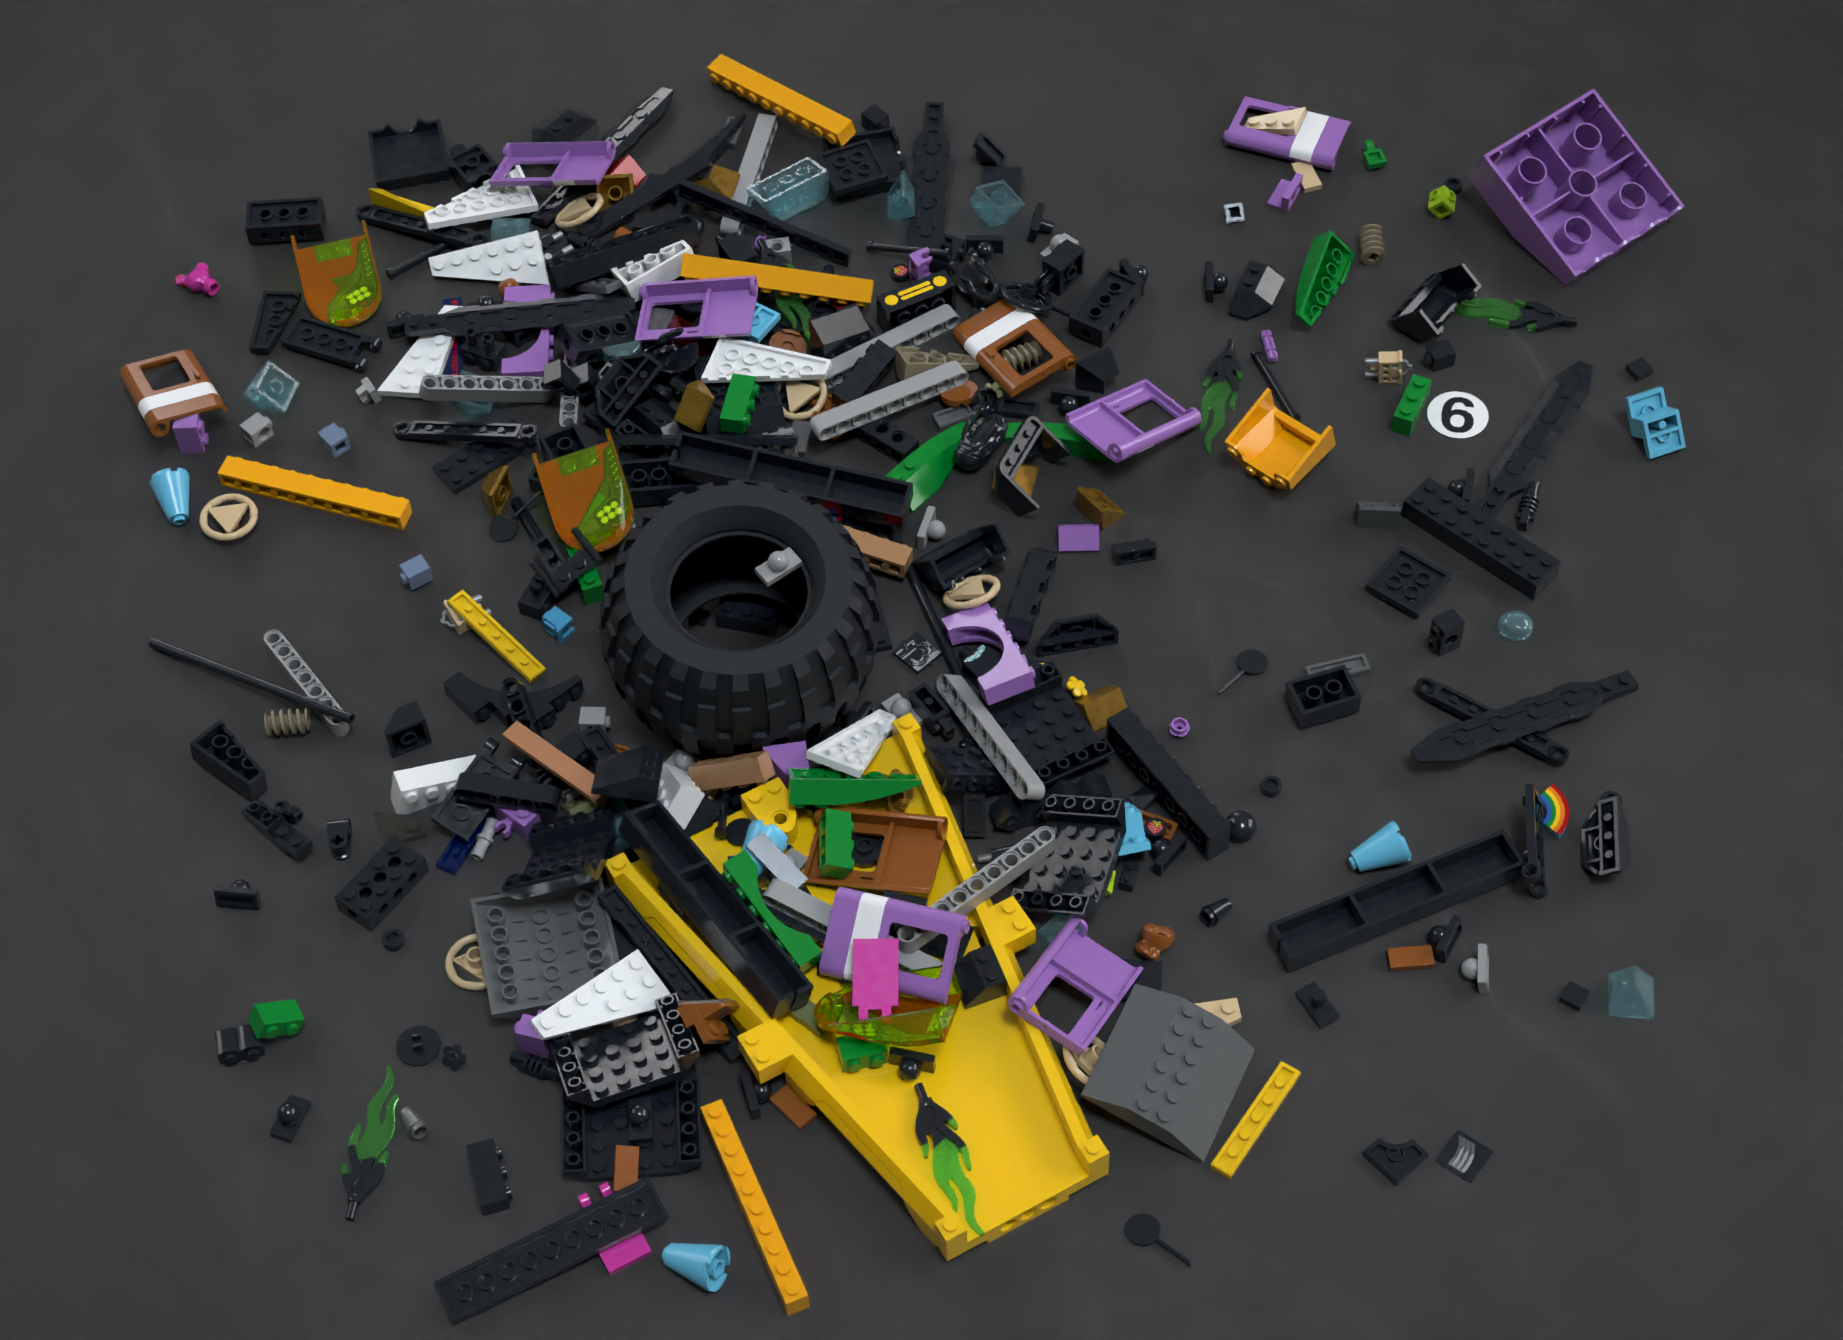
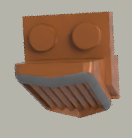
(706, 1017)

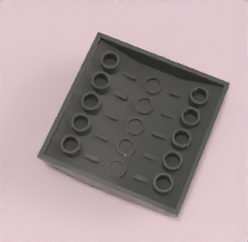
(542, 946)
(1169, 1070)

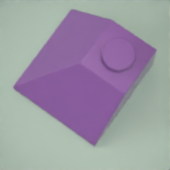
(787, 756)

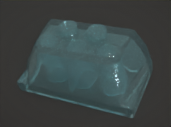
(791, 189)

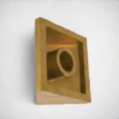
(615, 188)
(694, 406)
(1098, 507)
(1101, 705)

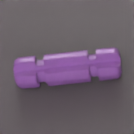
(1269, 346)

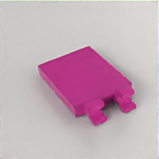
(875, 976)
(624, 1253)

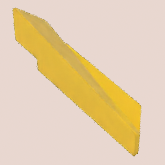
(387, 200)

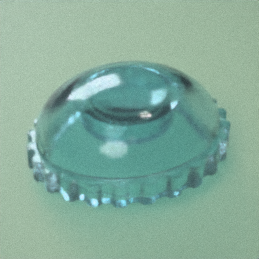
(1515, 625)

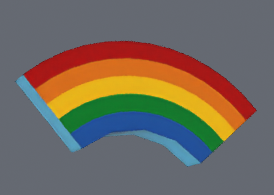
(1556, 811)

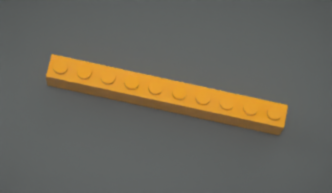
(781, 100)
(782, 279)
(315, 492)
(755, 1208)

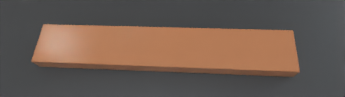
(552, 759)

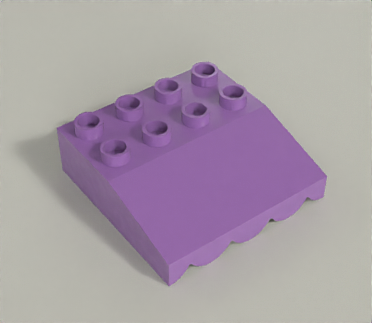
(1575, 188)

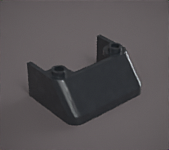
(1027, 441)

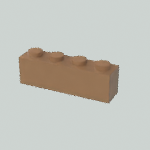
(883, 553)
(732, 771)

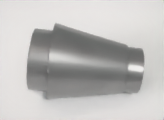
(414, 1124)

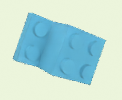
(763, 322)
(1655, 422)
(1135, 836)

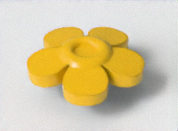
(1076, 687)

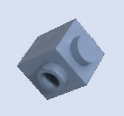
(334, 440)
(415, 572)

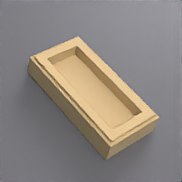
(1310, 179)

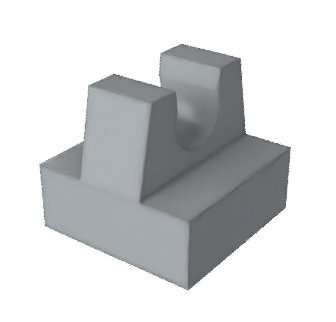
(368, 392)

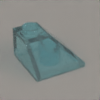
(271, 388)

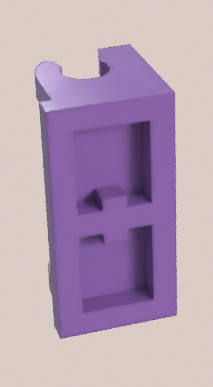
(919, 264)

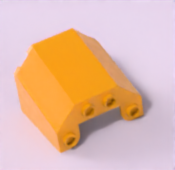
(1276, 444)

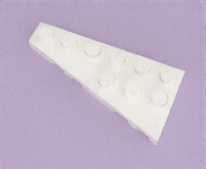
(495, 261)
(424, 358)
(763, 362)
(855, 745)
(611, 996)

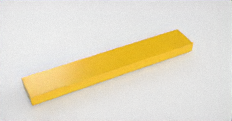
(496, 636)
(1255, 1120)

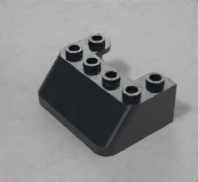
(1433, 300)
(962, 555)

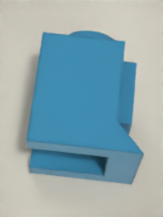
(558, 624)

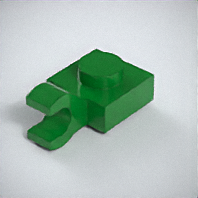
(1373, 157)

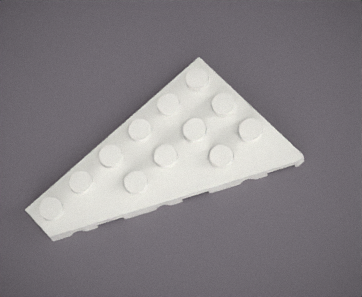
(484, 204)

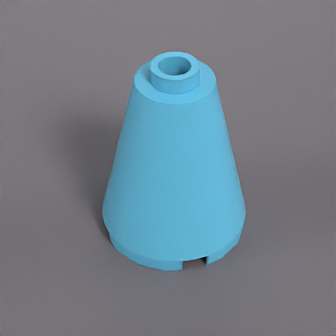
(172, 493)
(772, 831)
(1381, 850)
(698, 1263)

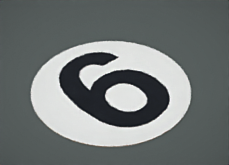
(1457, 414)

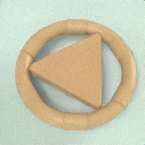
(579, 211)
(799, 396)
(228, 516)
(972, 591)
(469, 962)
(1084, 1060)

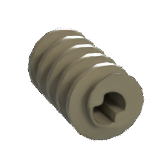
(1371, 244)
(1023, 354)
(287, 723)

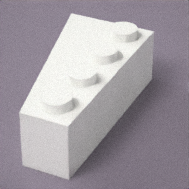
(653, 268)
(426, 784)
(679, 794)

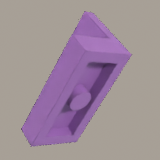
(1286, 193)
(1078, 537)

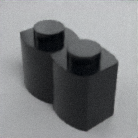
(238, 1044)

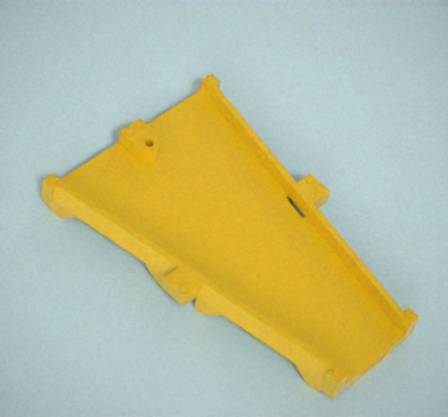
(990, 1073)

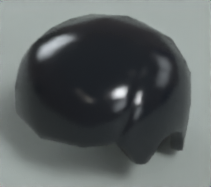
(988, 399)
(1242, 826)

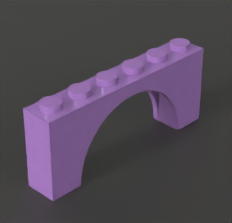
(533, 360)
(982, 625)

